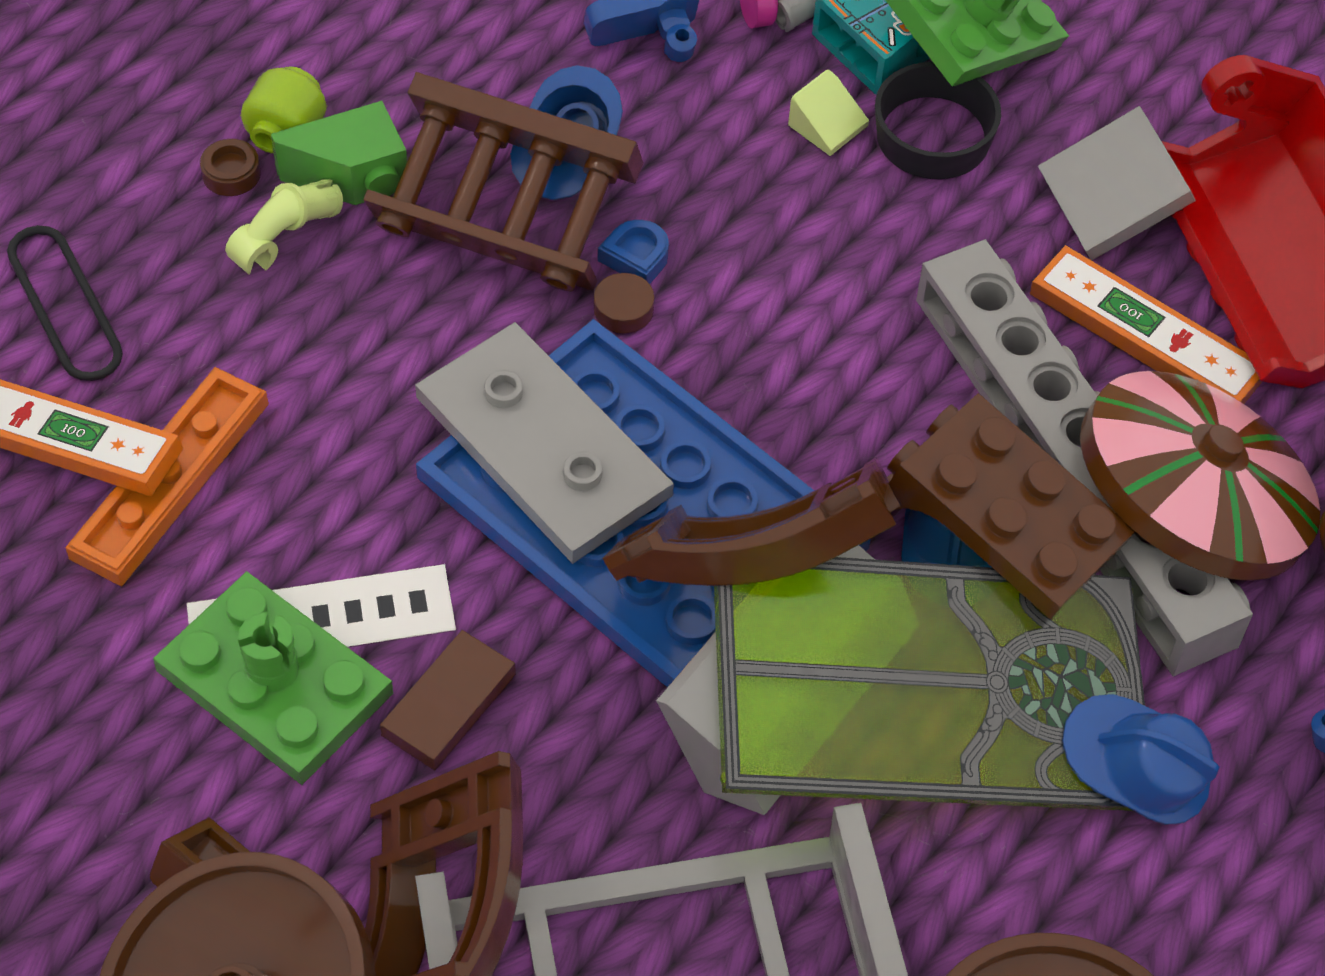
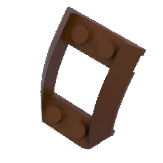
(759, 543)
(428, 821)

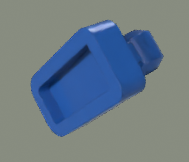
(626, 19)

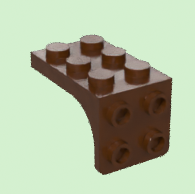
(1008, 503)

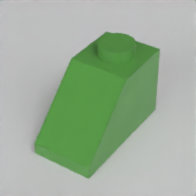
(350, 148)

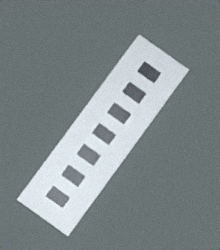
(372, 605)

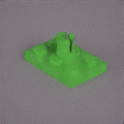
(980, 35)
(274, 677)

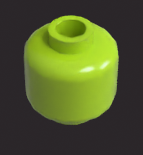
(279, 102)

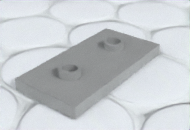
(544, 441)

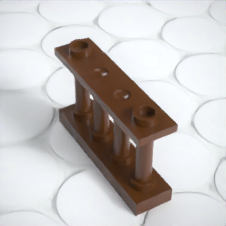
(495, 125)

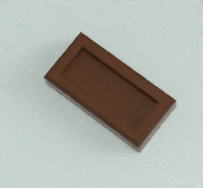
(448, 699)

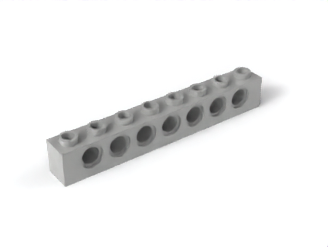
(1039, 388)

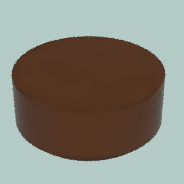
(230, 167)
(624, 303)

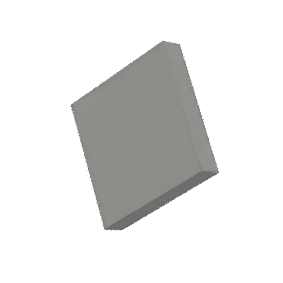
(1116, 183)

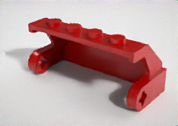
(1263, 214)

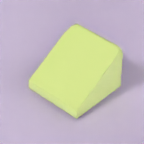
(826, 113)

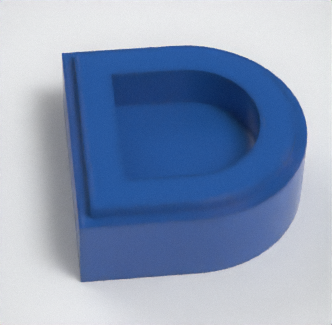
(636, 249)

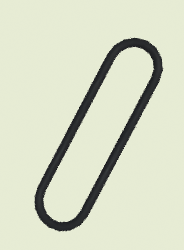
(41, 314)

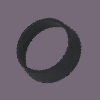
(925, 81)

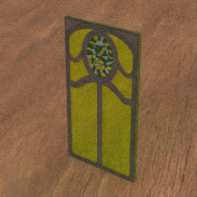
(914, 683)

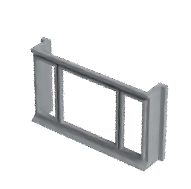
(845, 851)

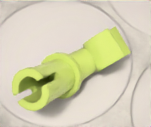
(286, 209)

